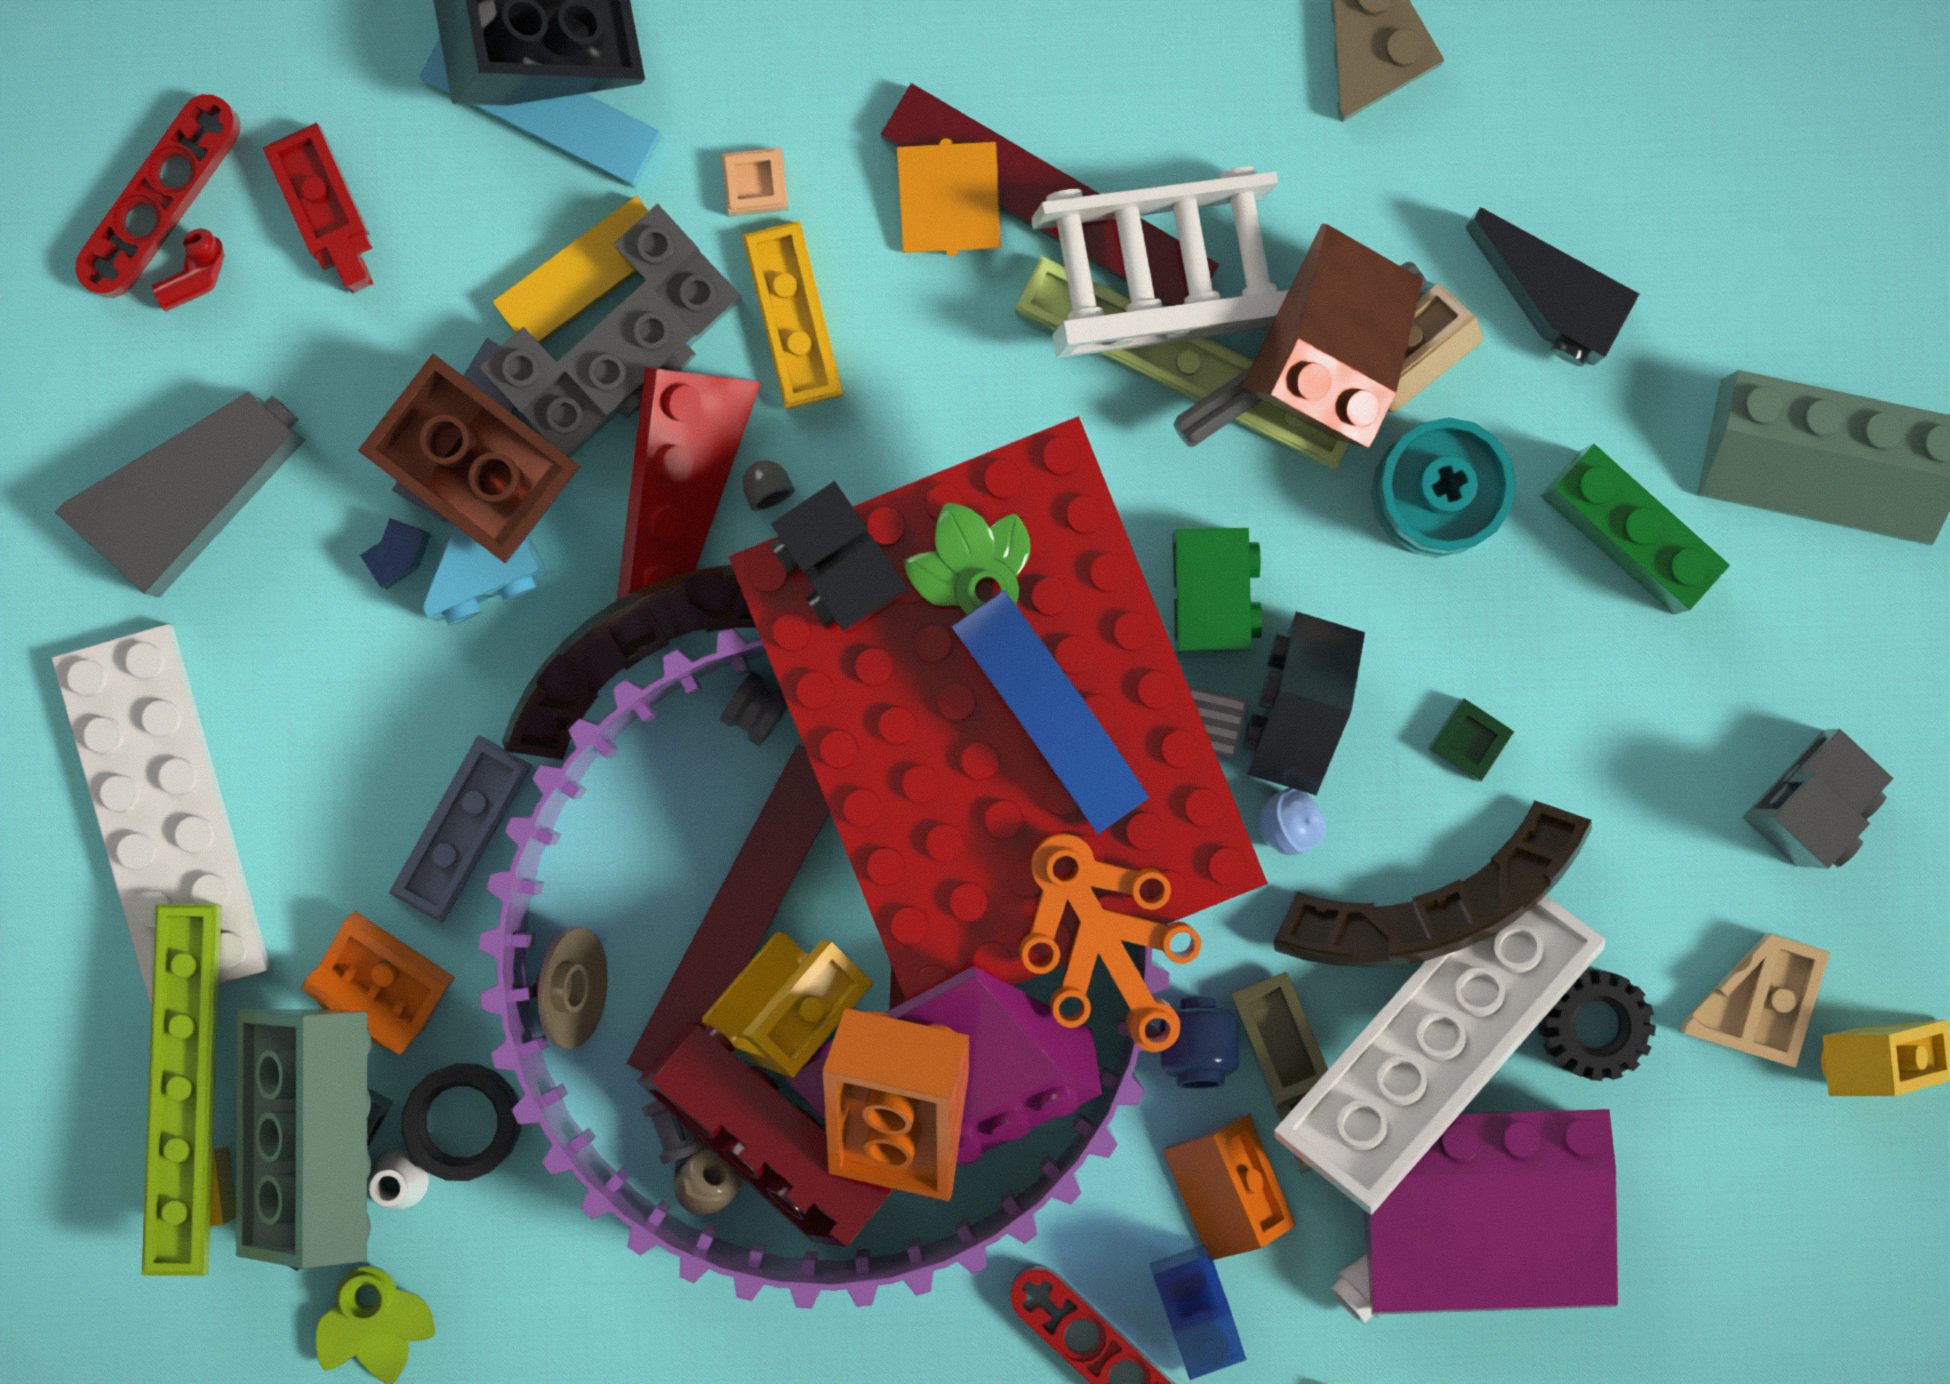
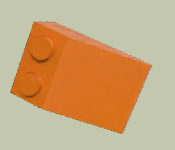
(895, 1102)

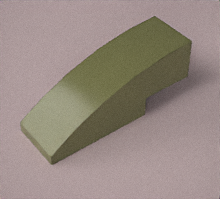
(1280, 1043)

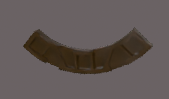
(618, 640)
(1442, 918)

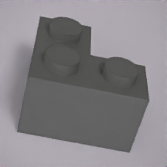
(1822, 802)

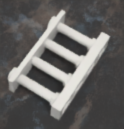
(1145, 318)

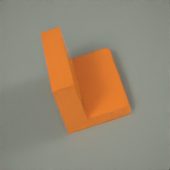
(1230, 1189)

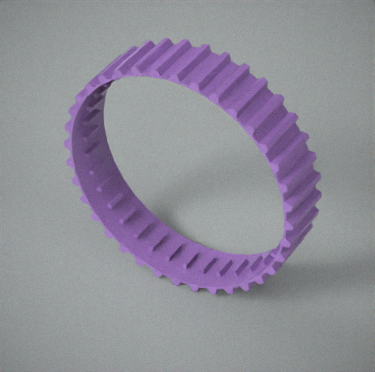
(609, 1189)

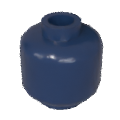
(1205, 1045)

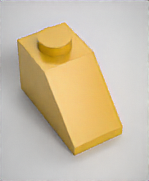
(1886, 1058)

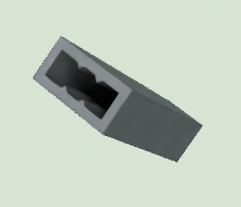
(183, 493)

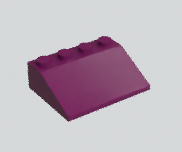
(1019, 1059)
(1501, 1218)

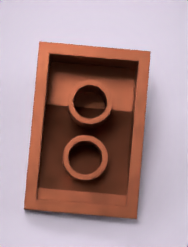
(1338, 339)
(469, 458)

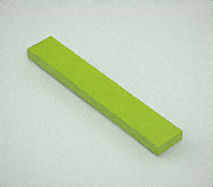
(181, 1090)

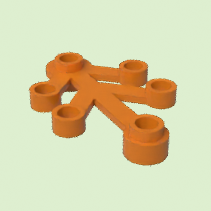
(1101, 934)

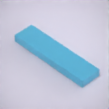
(572, 125)

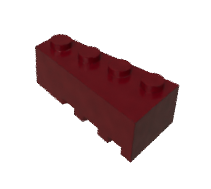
(759, 1135)

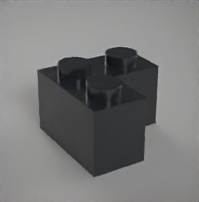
(1304, 702)

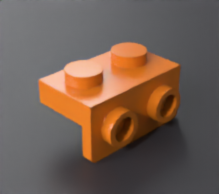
(379, 976)

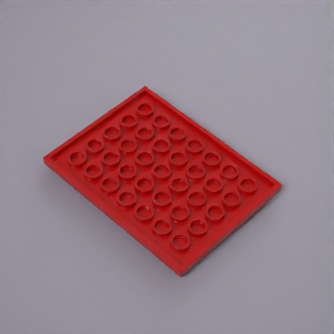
(932, 766)

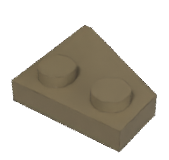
(1378, 51)

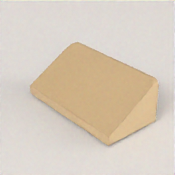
(1438, 339)

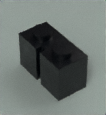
(837, 558)

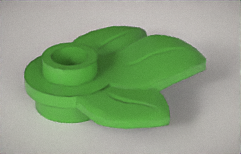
(967, 554)

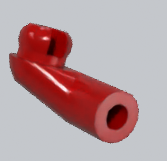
(199, 271)

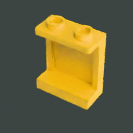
(787, 1003)

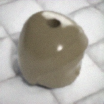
(705, 1183)

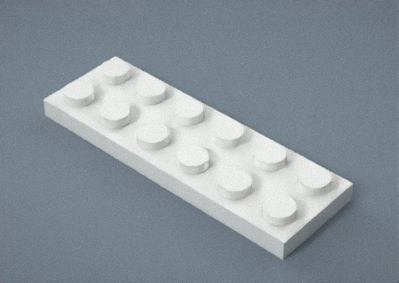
(157, 793)
(1434, 1052)

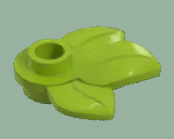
(376, 1332)

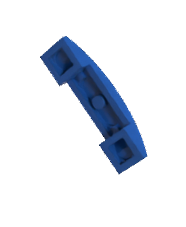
(1050, 711)

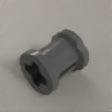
(672, 1145)

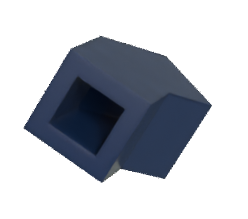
(397, 553)

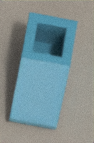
(473, 574)

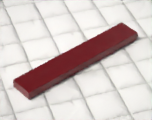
(1028, 181)
(741, 907)

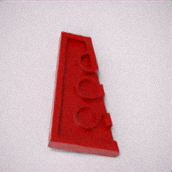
(679, 470)

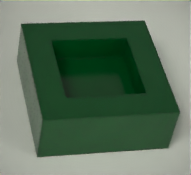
(1471, 740)

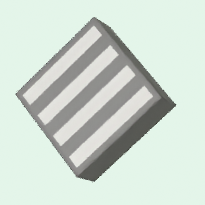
(1221, 718)

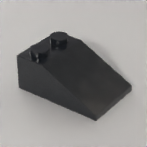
(536, 48)

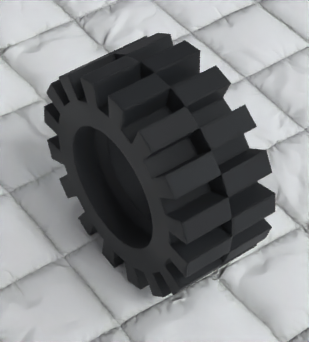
(1626, 1046)

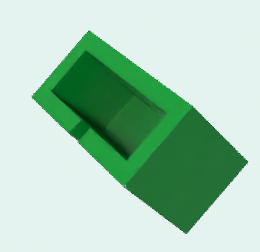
(1214, 590)

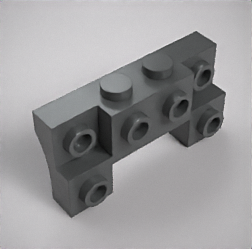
(607, 367)

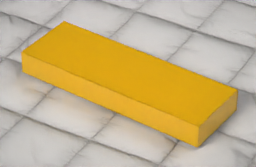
(572, 278)
(792, 315)

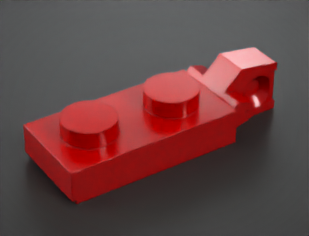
(322, 204)

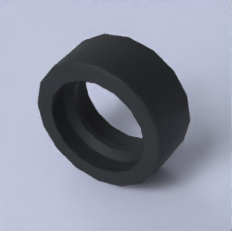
(418, 1140)

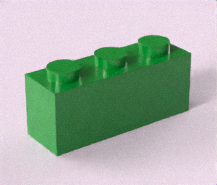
(1635, 530)

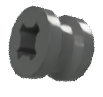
(755, 709)

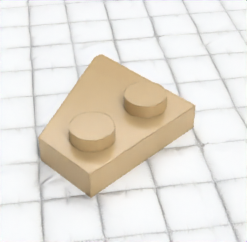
(1763, 1001)

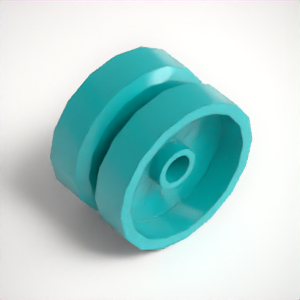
(1470, 464)

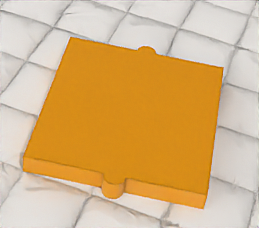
(949, 197)

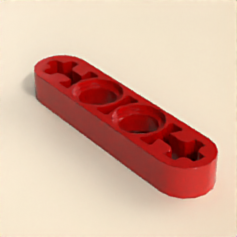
(148, 189)
(1111, 1344)

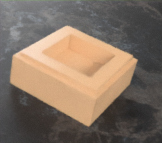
(754, 182)

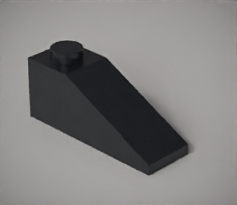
(1558, 294)

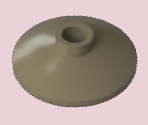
(572, 988)

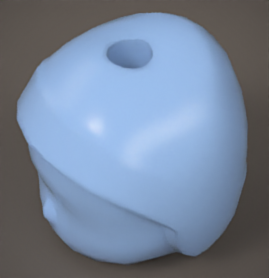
(1291, 822)

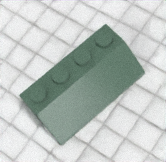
(1829, 457)
(302, 1136)

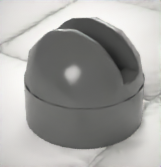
(766, 485)

